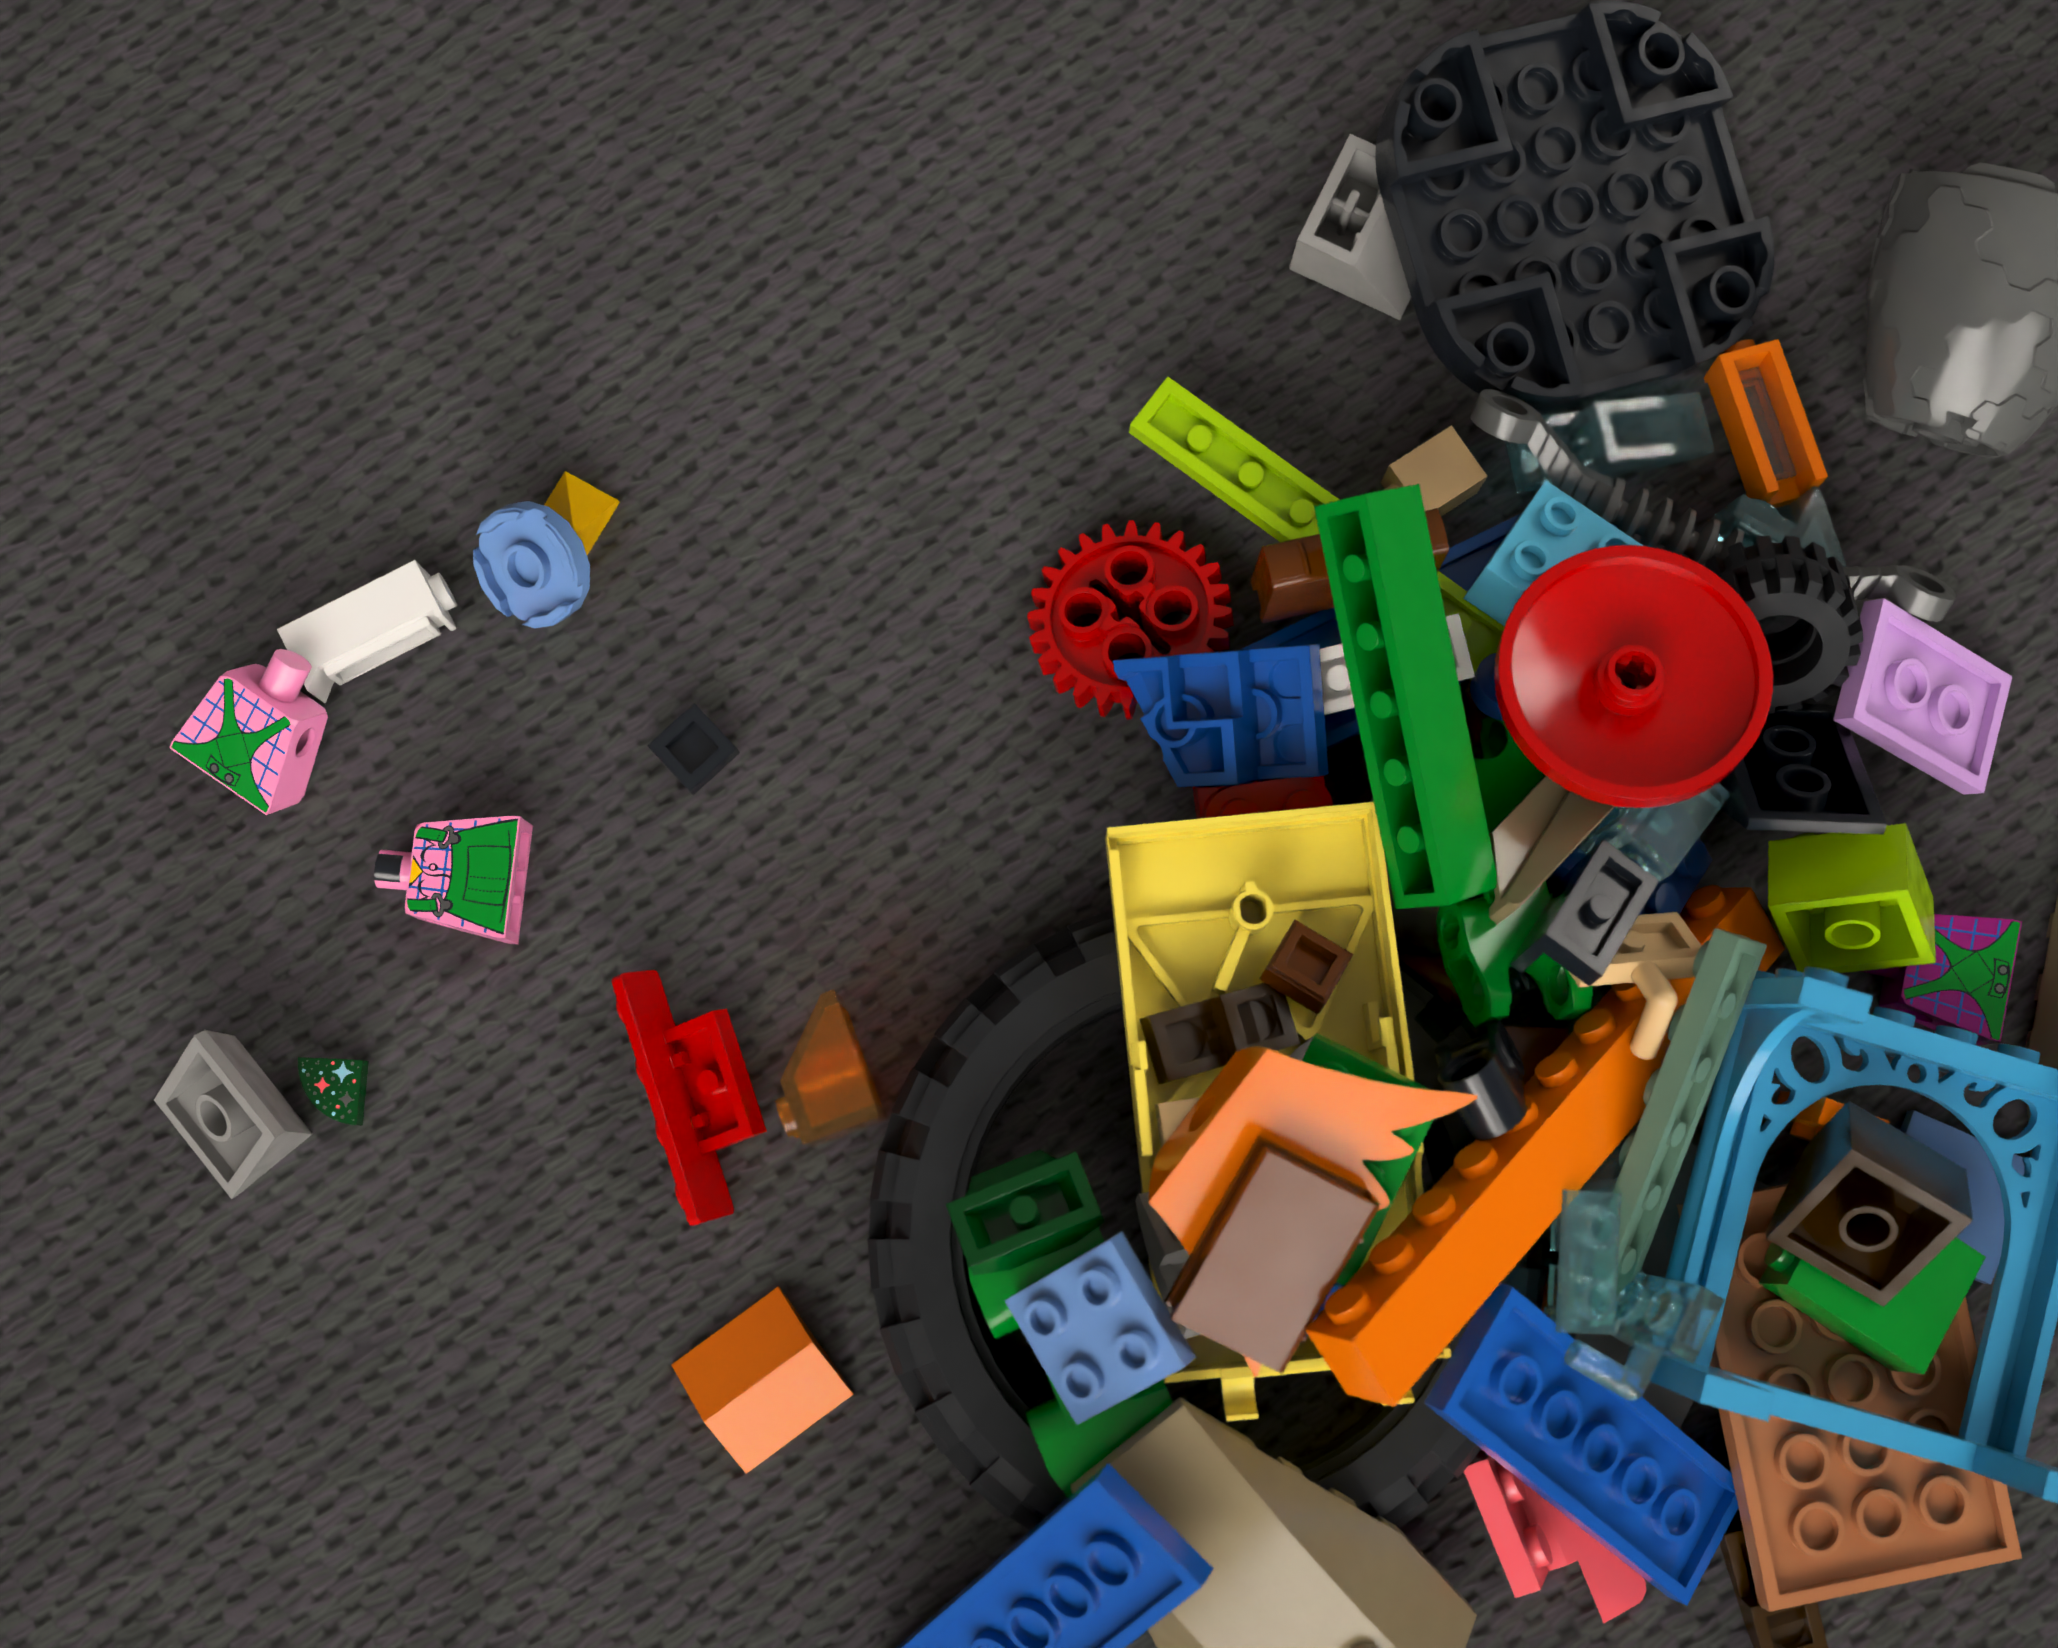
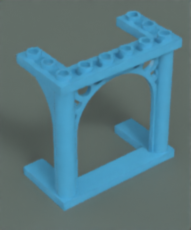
(1733, 1146)

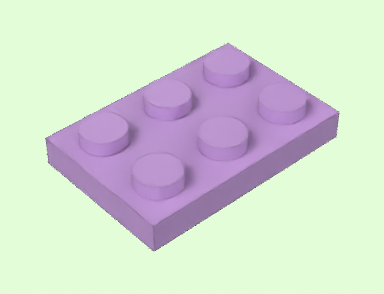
(1924, 698)

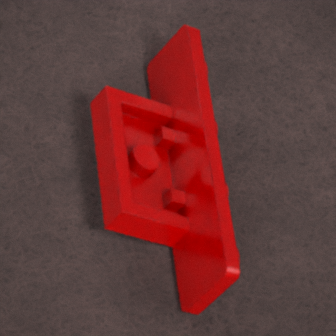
(694, 1089)

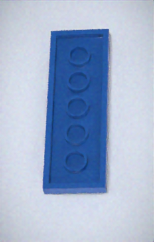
(1583, 1448)
(1078, 1579)

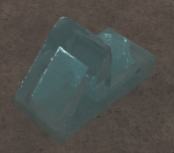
(1804, 518)

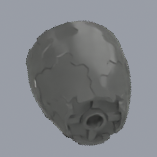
(1965, 309)

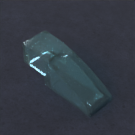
(1622, 437)

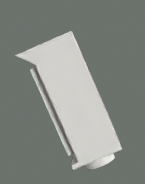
(369, 626)

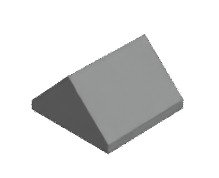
(229, 1111)

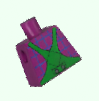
(1966, 984)

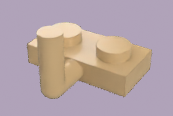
(1651, 953)

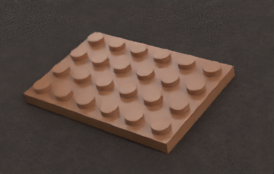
(1827, 1508)

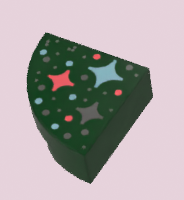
(335, 1087)

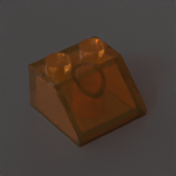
(828, 1079)

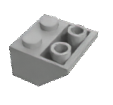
(1350, 238)

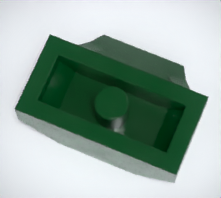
(1024, 1211)

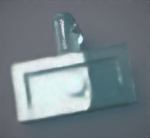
(1656, 1320)

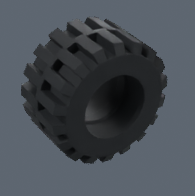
(1804, 585)

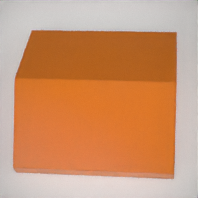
(761, 1380)

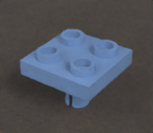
(1100, 1329)

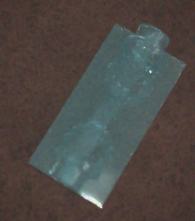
(1585, 1281)

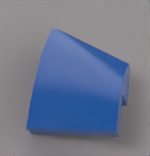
(1233, 713)

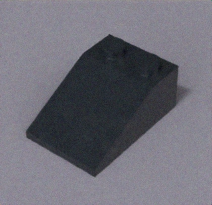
(1803, 777)

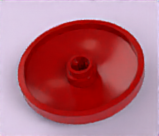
(1666, 631)

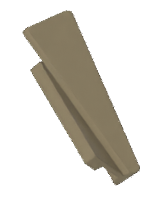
(1537, 840)

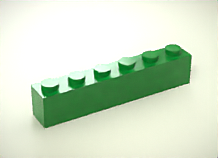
(1407, 697)

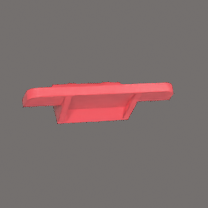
(1539, 1538)

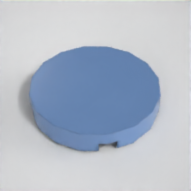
(531, 564)

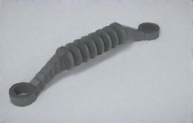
(1520, 423)

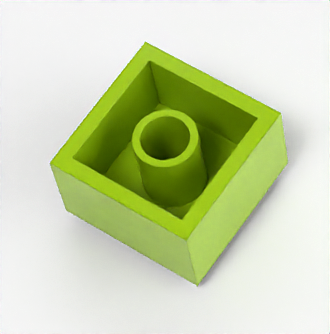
(1851, 900)

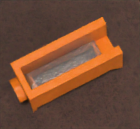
(1765, 422)

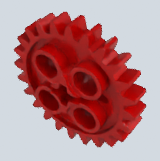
(1171, 583)

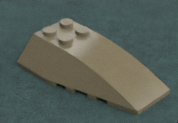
(1284, 1552)

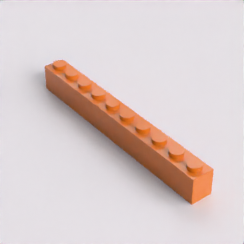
(1508, 1188)

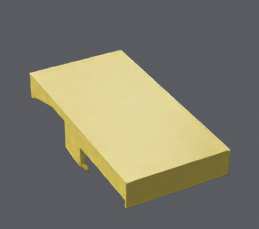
(1202, 918)

